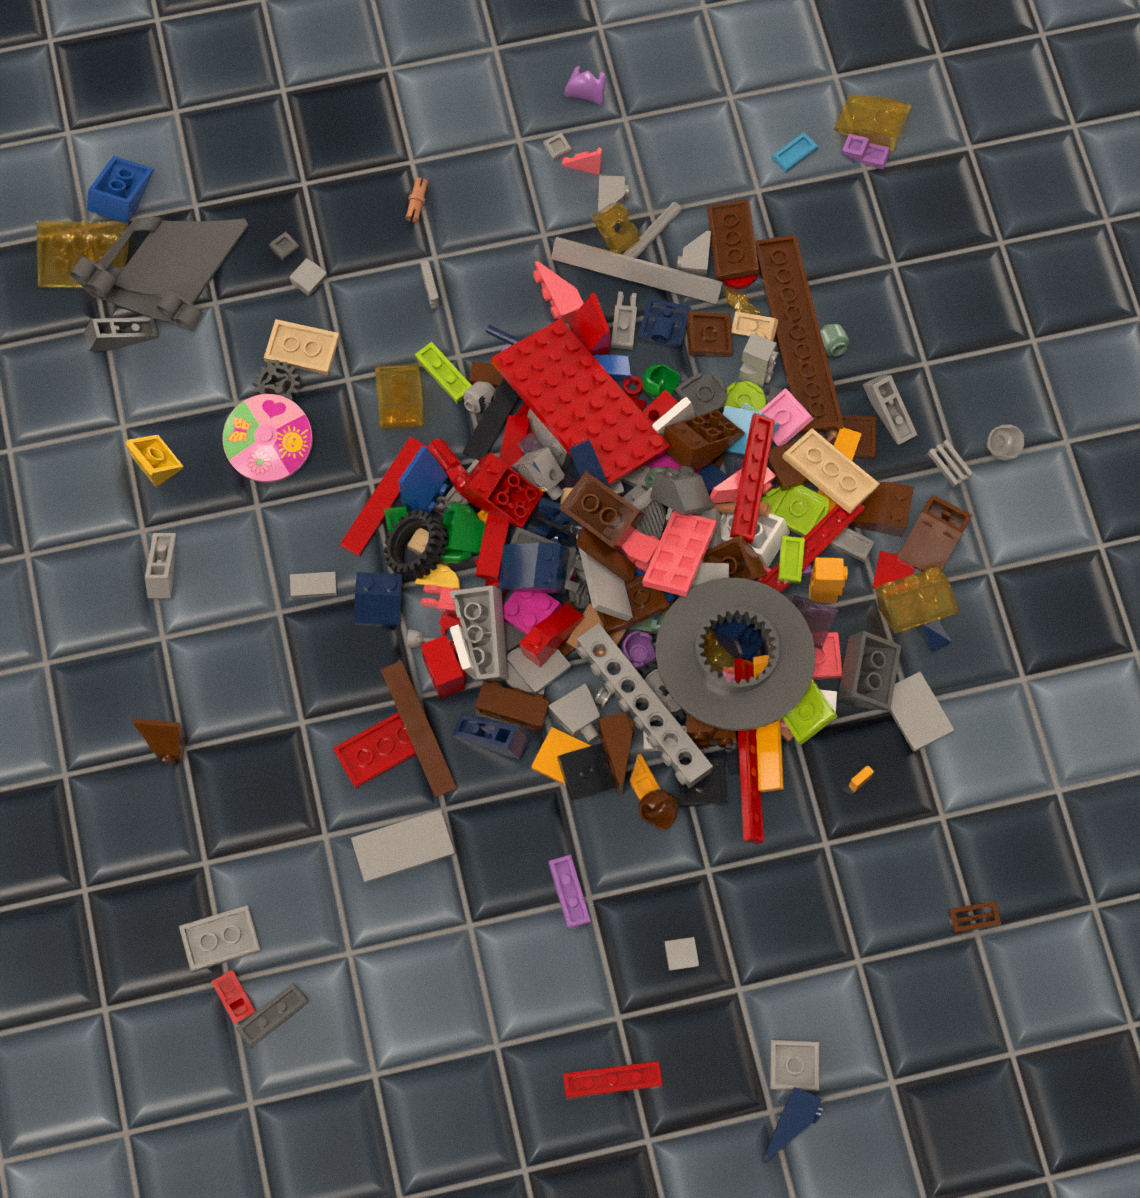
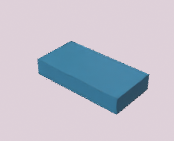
(794, 152)

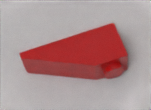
(550, 634)

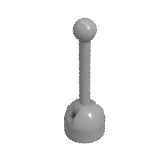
(416, 638)

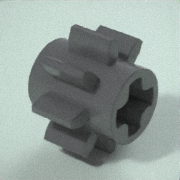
(583, 600)

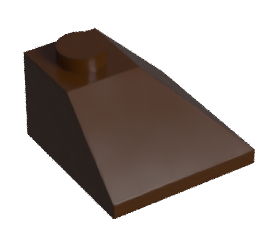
(741, 558)
(163, 738)

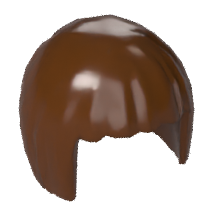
(658, 808)

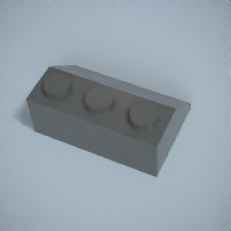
(869, 672)

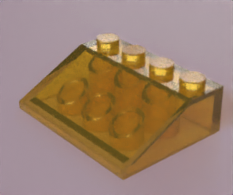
(65, 242)

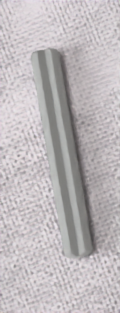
(653, 230)

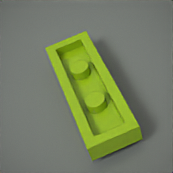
(443, 371)

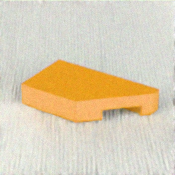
(642, 779)

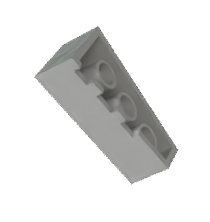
(483, 629)

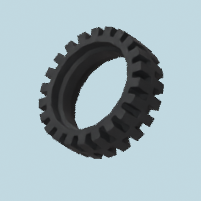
(432, 551)

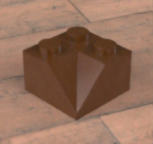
(706, 735)

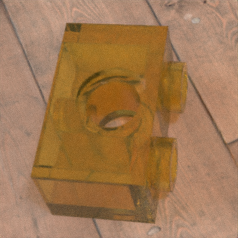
(605, 222)

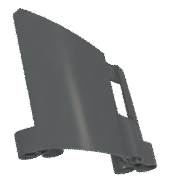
(165, 270)

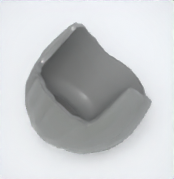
(1005, 442)

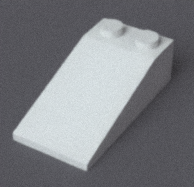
(766, 538)

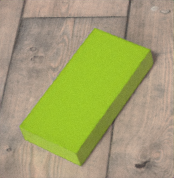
(791, 559)

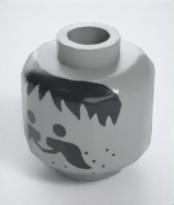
(479, 397)

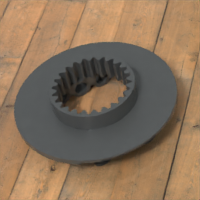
(713, 698)

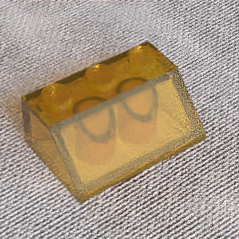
(916, 599)

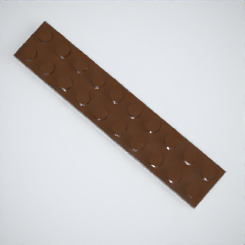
(798, 331)

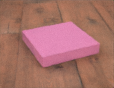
(788, 414)

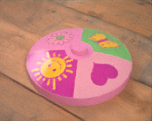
(267, 438)

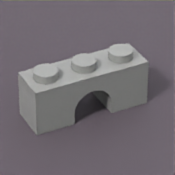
(758, 360)

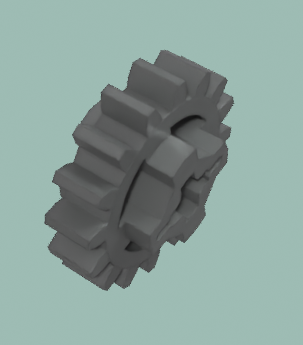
(286, 380)

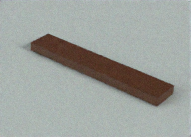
(418, 729)

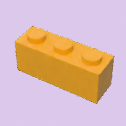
(827, 580)

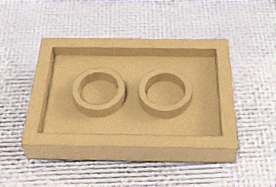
(302, 347)

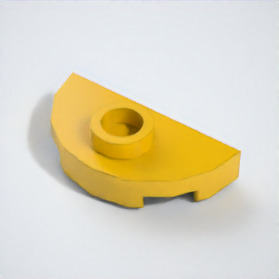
(440, 577)

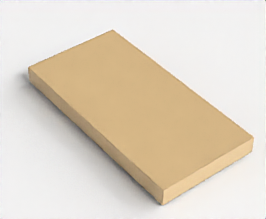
(830, 470)

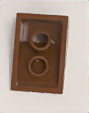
(886, 509)
(601, 511)
(616, 738)

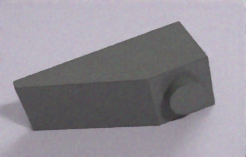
(115, 333)

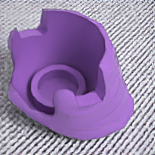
(586, 86)
(638, 649)

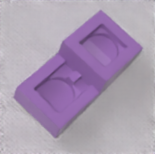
(863, 151)

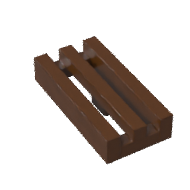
(955, 921)

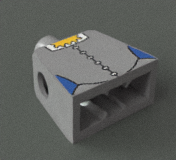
(541, 470)

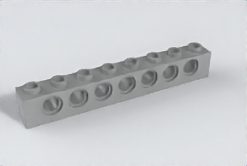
(597, 639)

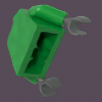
(463, 530)

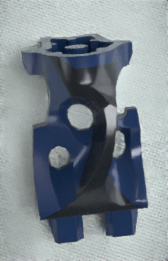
(546, 525)

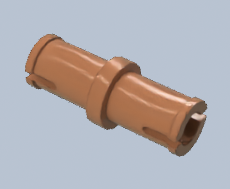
(416, 200)

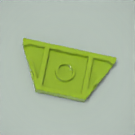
(798, 507)

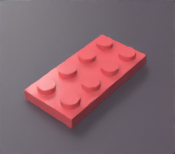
(679, 553)

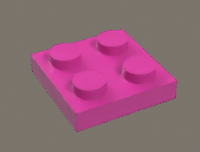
(527, 609)

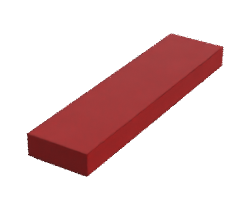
(612, 1080)

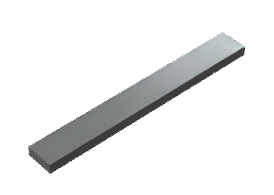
(636, 270)

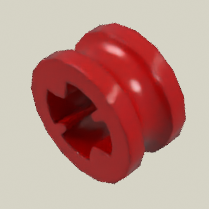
(636, 381)

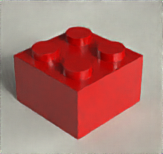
(443, 666)

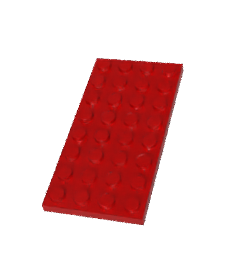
(580, 400)

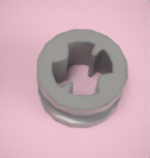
(603, 697)

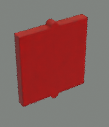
(890, 569)

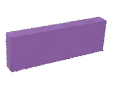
(569, 892)

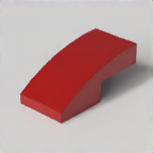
(233, 996)

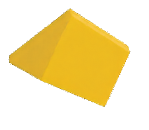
(154, 458)

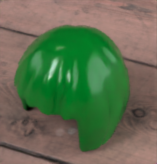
(658, 378)

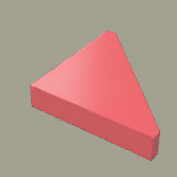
(585, 161)

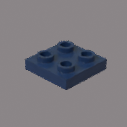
(664, 323)

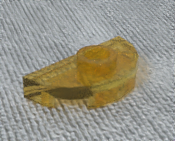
(740, 301)

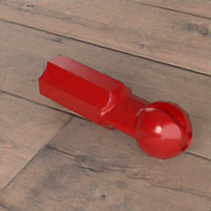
(449, 463)

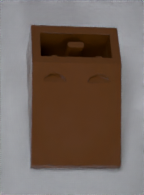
(701, 439)
(934, 535)

